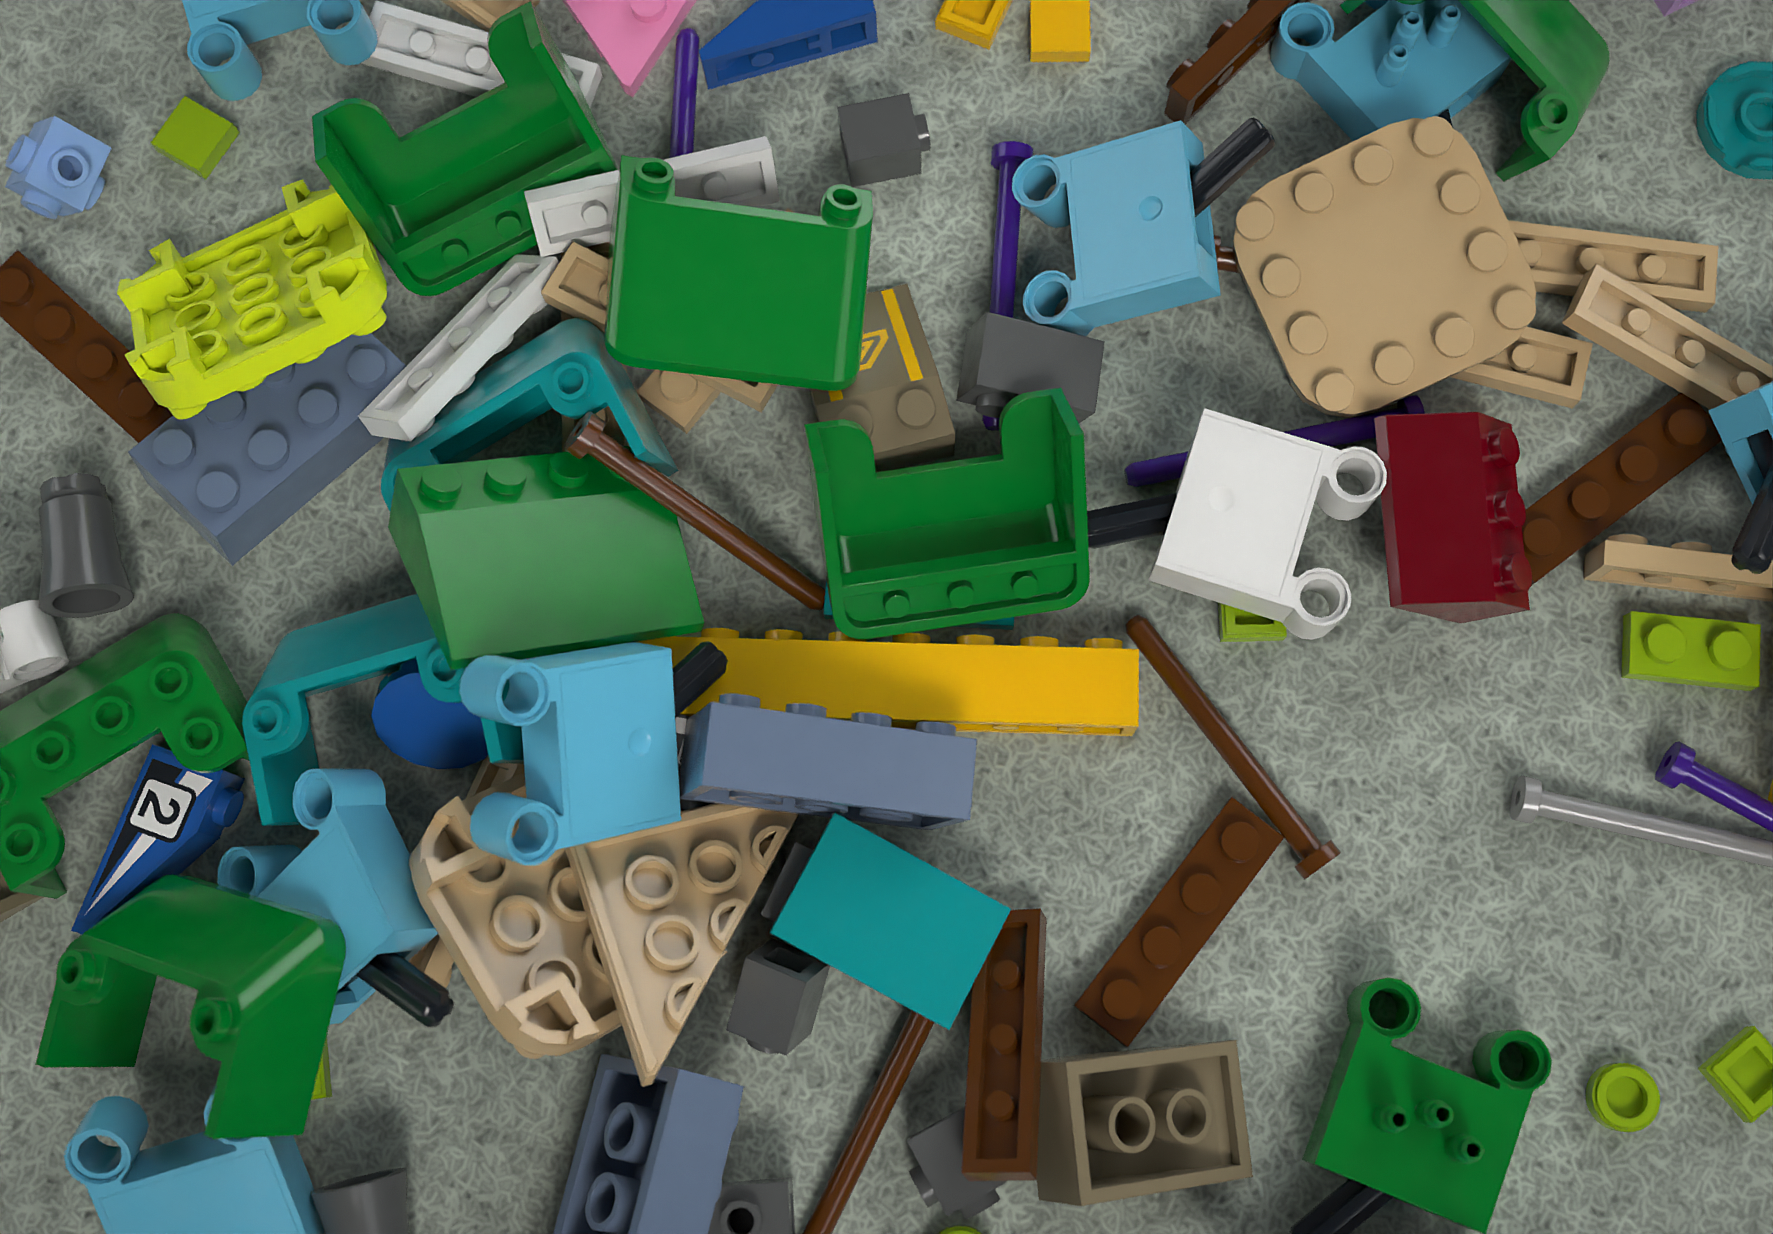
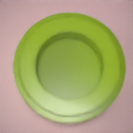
(1622, 1097)

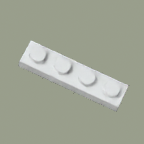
(449, 53)
(584, 207)
(459, 350)

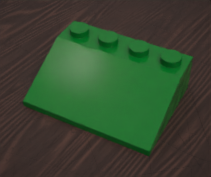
(540, 557)

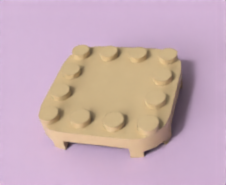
(1383, 267)
(515, 934)

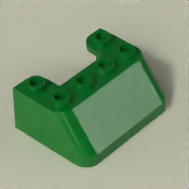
(454, 189)
(953, 535)
(145, 684)

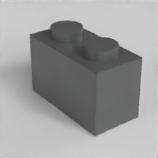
(1019, 357)

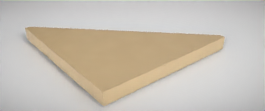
(667, 910)

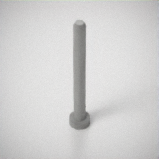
(1530, 800)

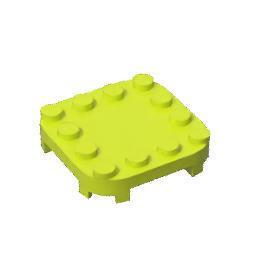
(253, 301)

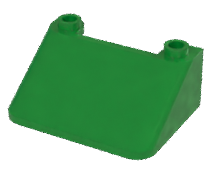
(1557, 53)
(736, 284)

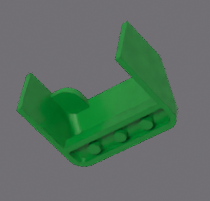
(259, 1006)

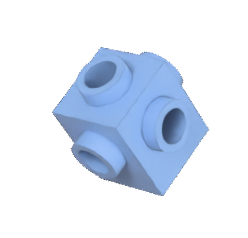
(57, 169)

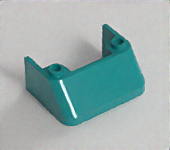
(556, 370)
(332, 657)

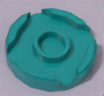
(1734, 129)

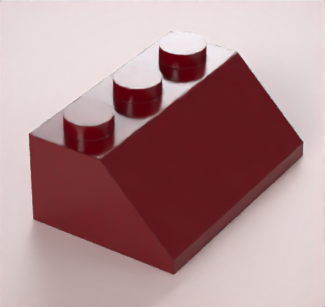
(1453, 516)

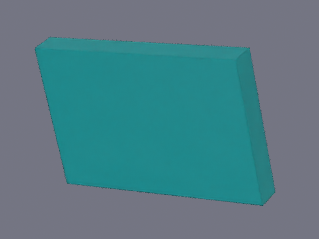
(890, 921)

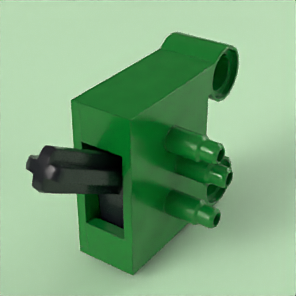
(1415, 1126)

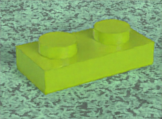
(1691, 651)

